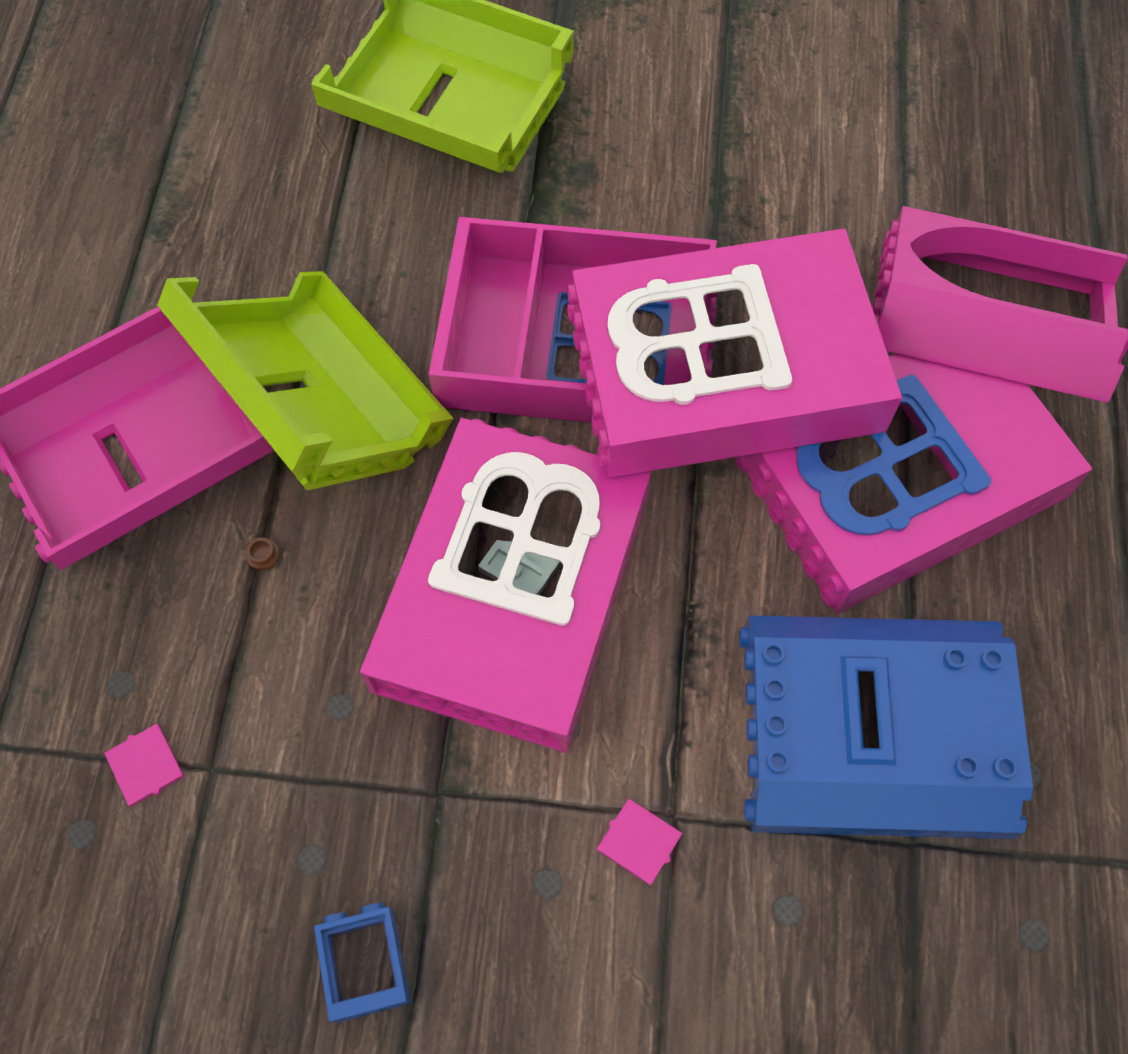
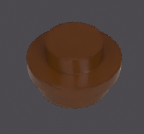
(262, 553)

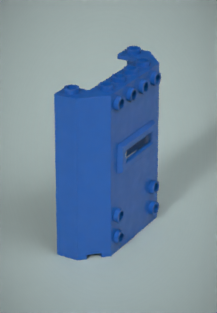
(946, 725)

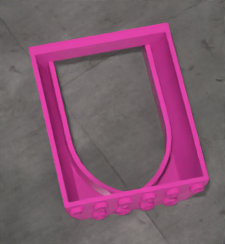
(958, 328)

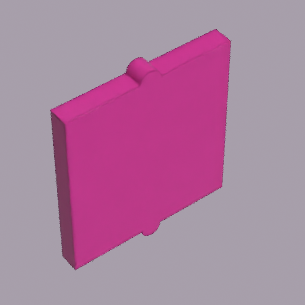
(144, 765)
(639, 842)

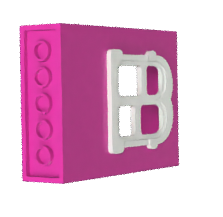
(814, 333)
(482, 644)

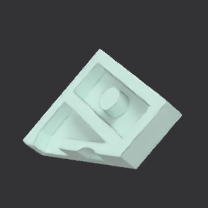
(532, 573)

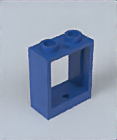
(368, 1004)

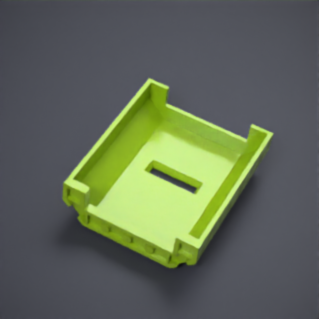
(501, 84)
(359, 402)

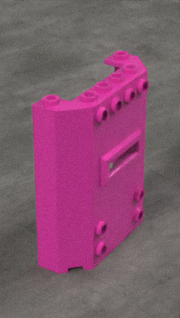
(158, 403)

